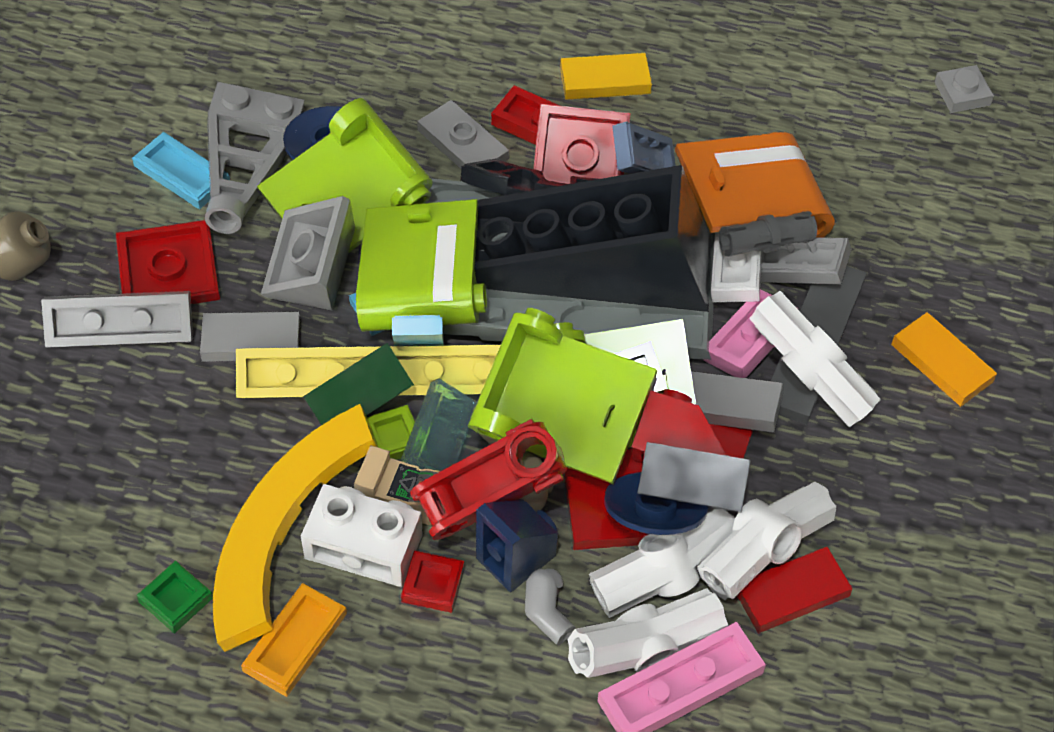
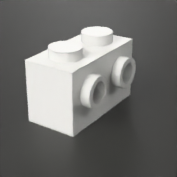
(362, 534)

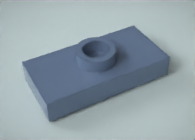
(641, 149)

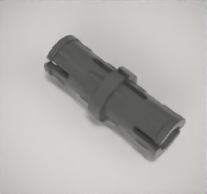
(767, 233)

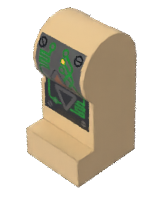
(391, 479)

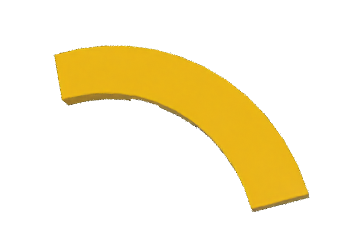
(264, 520)

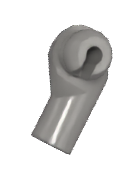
(541, 605)

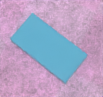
(177, 169)
(418, 330)

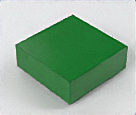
(174, 596)

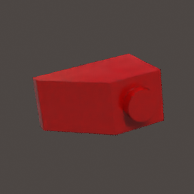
(674, 422)

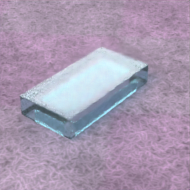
(439, 428)

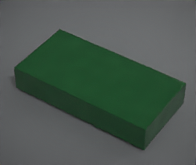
(366, 383)

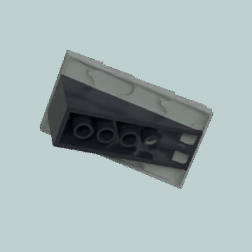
(593, 255)

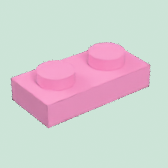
(739, 344)

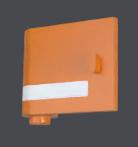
(752, 178)

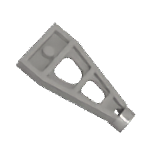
(252, 113)

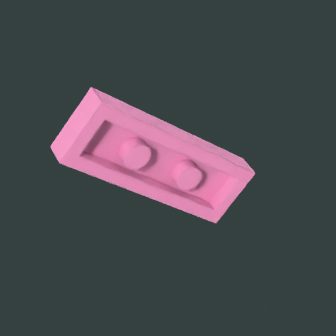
(682, 682)

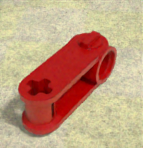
(487, 477)

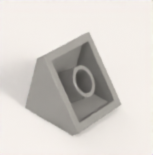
(311, 253)

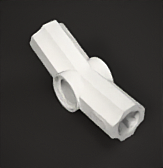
(814, 358)
(764, 536)
(660, 566)
(645, 635)

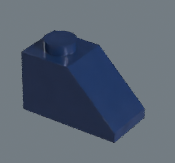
(514, 540)

